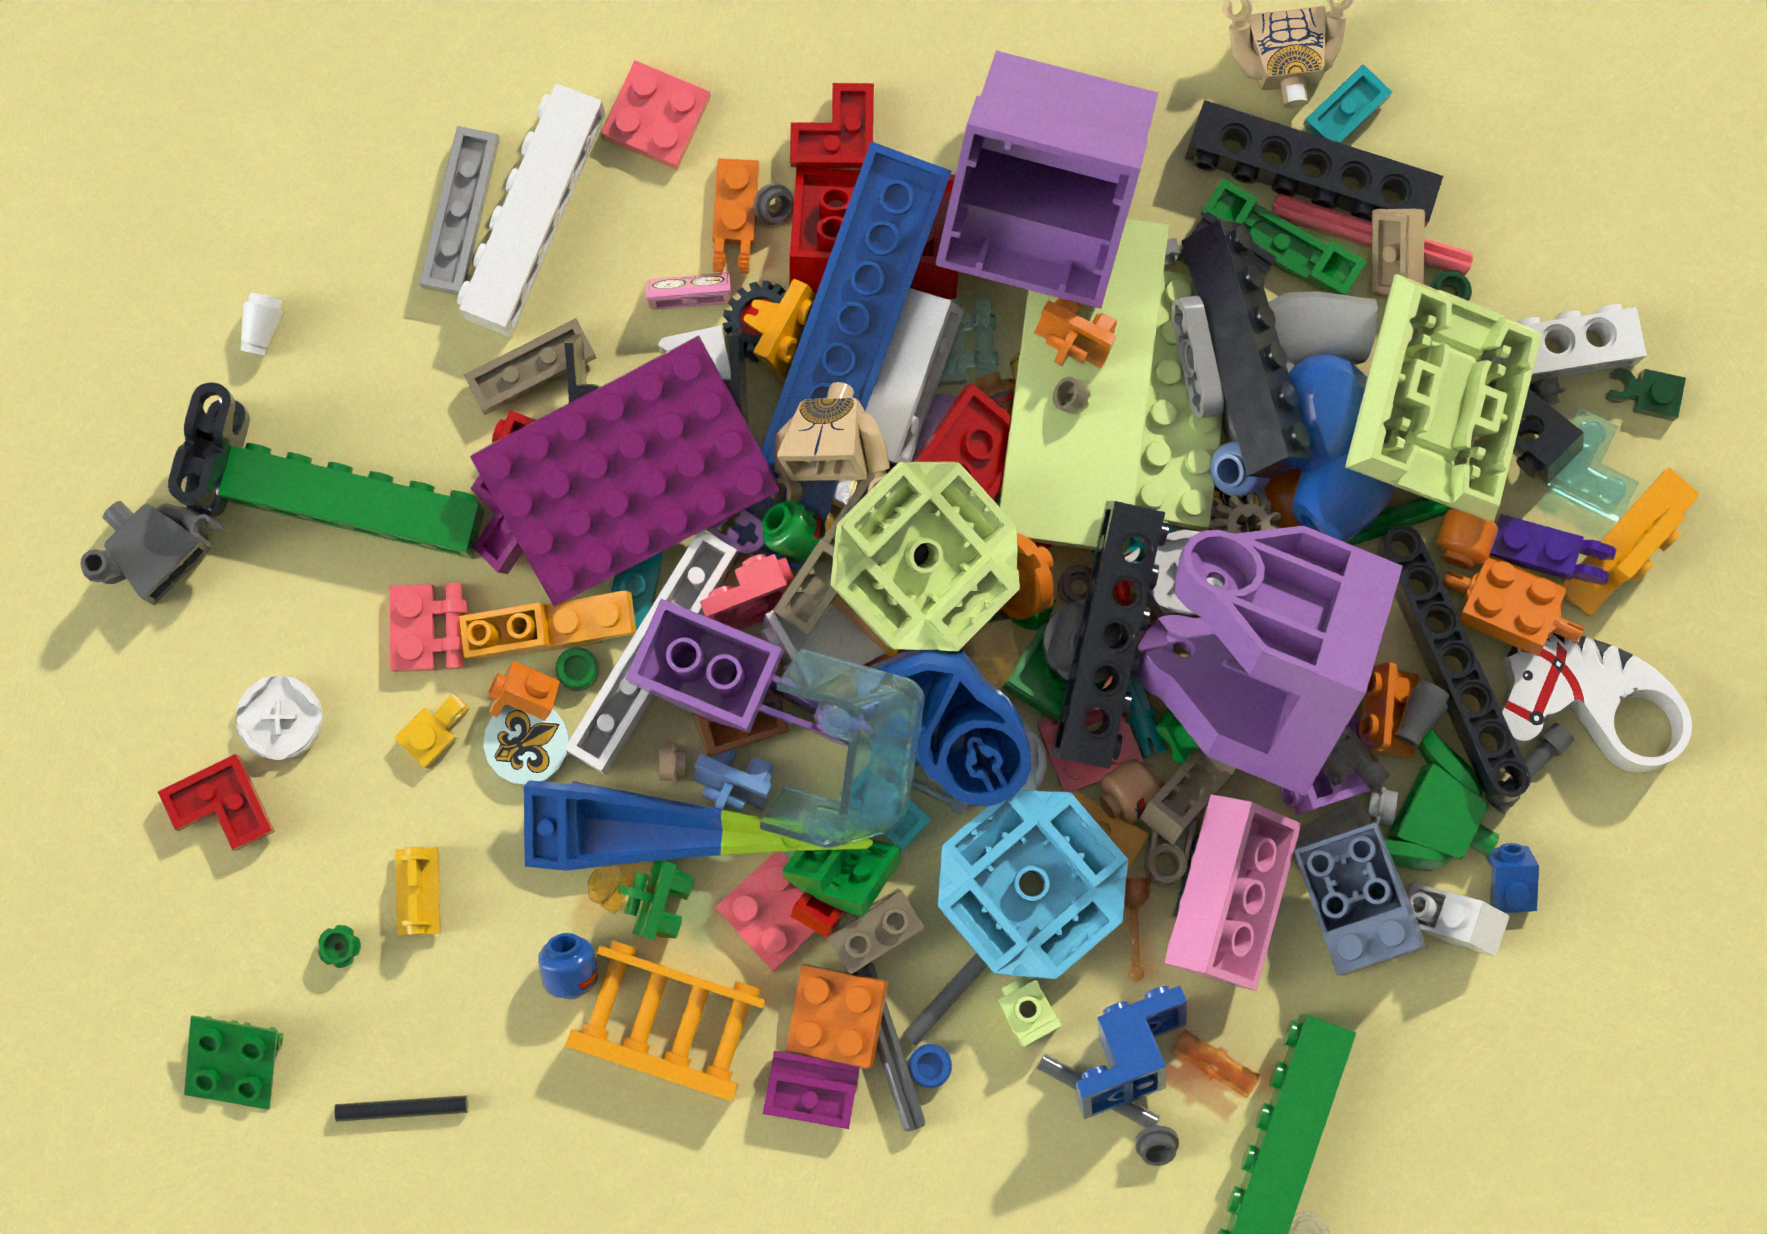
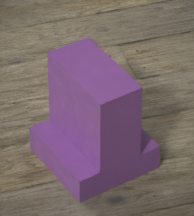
(1046, 179)

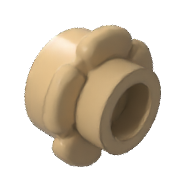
(671, 763)

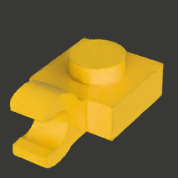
(429, 734)

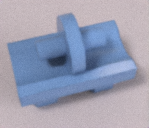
(732, 786)

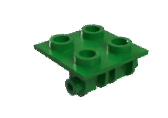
(231, 1061)

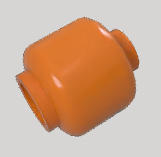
(1465, 539)

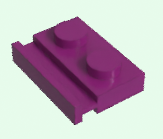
(811, 1089)

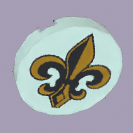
(524, 746)

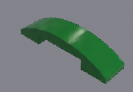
(1296, 251)

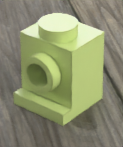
(1032, 1028)

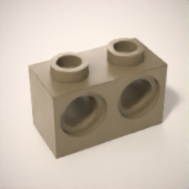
(881, 929)

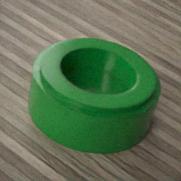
(577, 669)

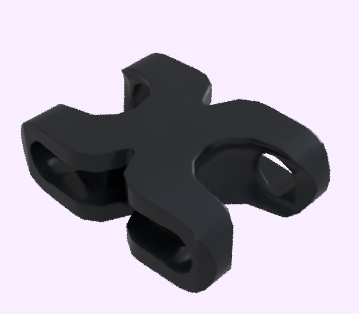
(207, 448)

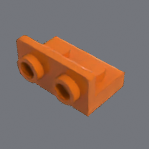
(1384, 709)

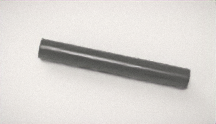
(945, 999)
(1070, 1076)

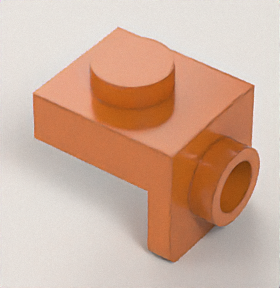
(523, 690)

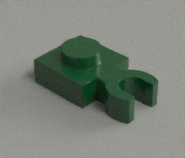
(1654, 392)

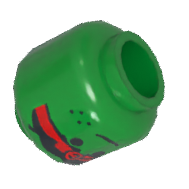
(792, 530)

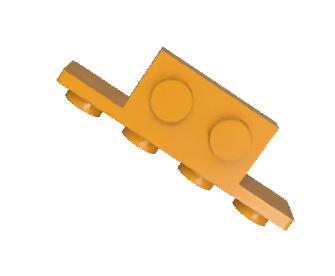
(1636, 536)

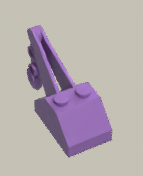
(713, 670)

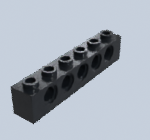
(1297, 148)
(1099, 610)

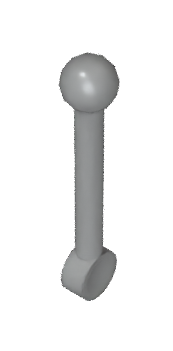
(956, 806)

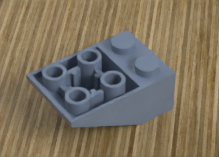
(1359, 899)

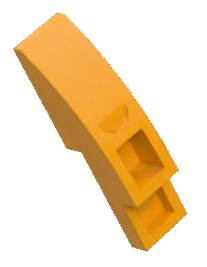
(547, 627)

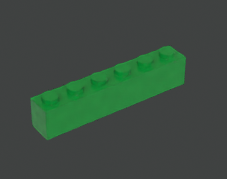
(352, 501)
(1289, 1127)

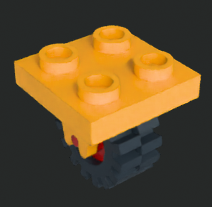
(771, 322)

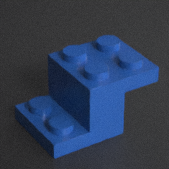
(1131, 1050)

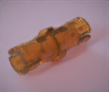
(1215, 1063)

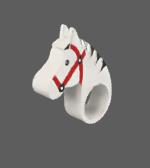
(1590, 682)

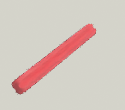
(1360, 231)

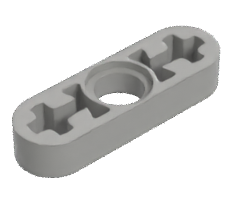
(1197, 356)

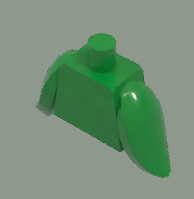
(1440, 812)

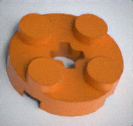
(1034, 581)

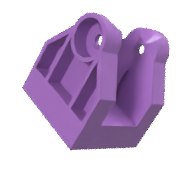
(1275, 647)

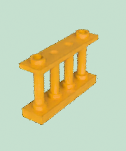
(635, 1050)

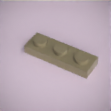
(524, 368)

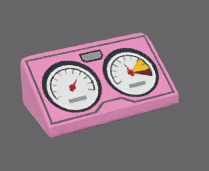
(688, 291)

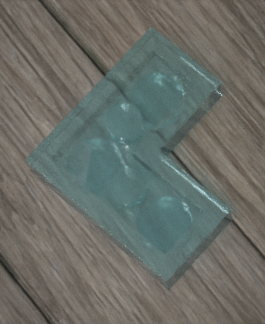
(1587, 478)

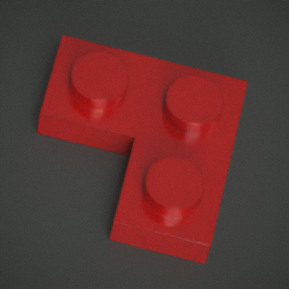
(842, 141)
(222, 791)

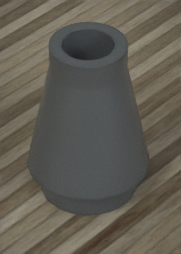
(1421, 712)

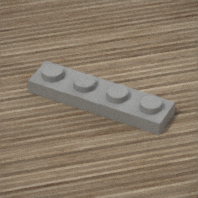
(459, 210)

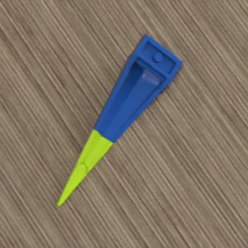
(605, 826)

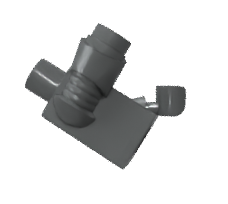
(150, 547)

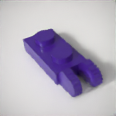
(1549, 550)

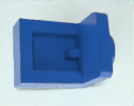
(1513, 878)

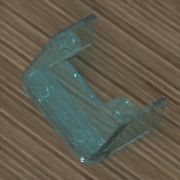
(882, 724)

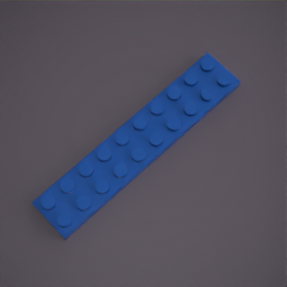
(857, 301)

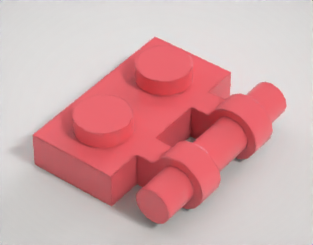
(413, 627)

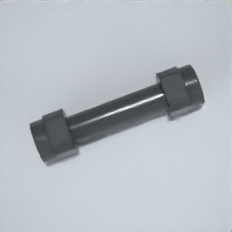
(1553, 742)

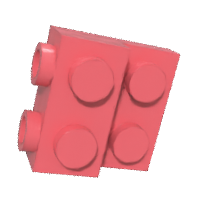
(761, 587)

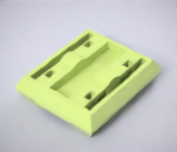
(1438, 398)

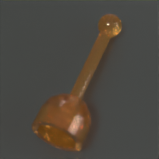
(1136, 894)

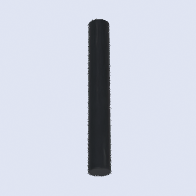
(401, 1108)

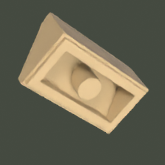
(1397, 247)

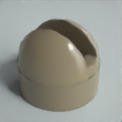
(1071, 387)

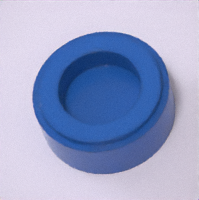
(930, 1066)

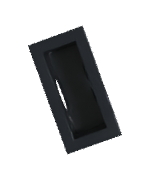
(1557, 440)

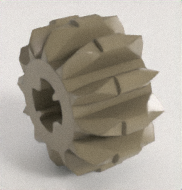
(1243, 513)

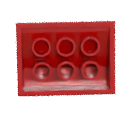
(818, 212)

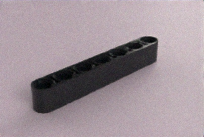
(1468, 681)

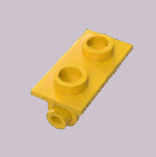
(417, 891)

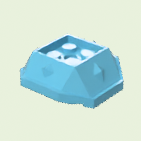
(1079, 874)

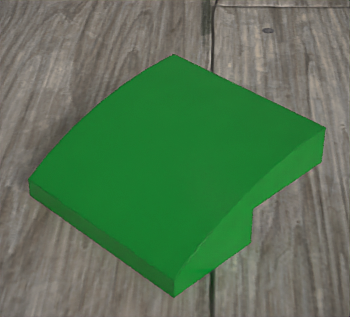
(845, 876)

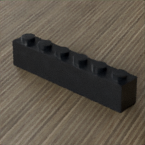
(1247, 350)

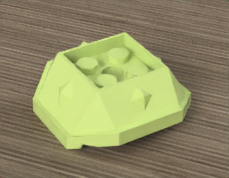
(968, 563)

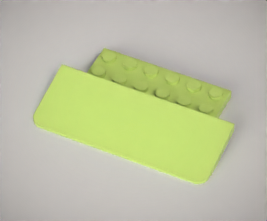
(1139, 429)

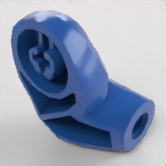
(1327, 493)
(968, 728)

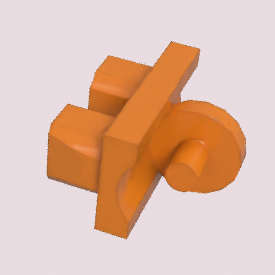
(1075, 335)

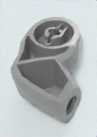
(1319, 325)

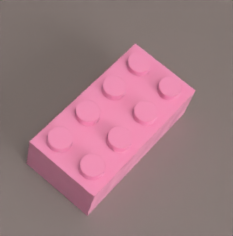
(1233, 892)

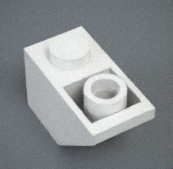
(1458, 919)

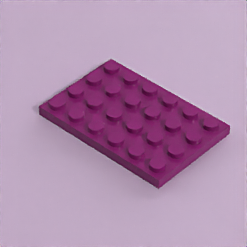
(626, 471)

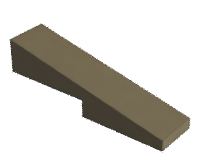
(811, 590)
(1186, 795)

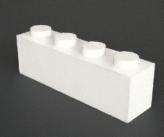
(913, 371)

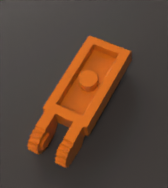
(734, 211)

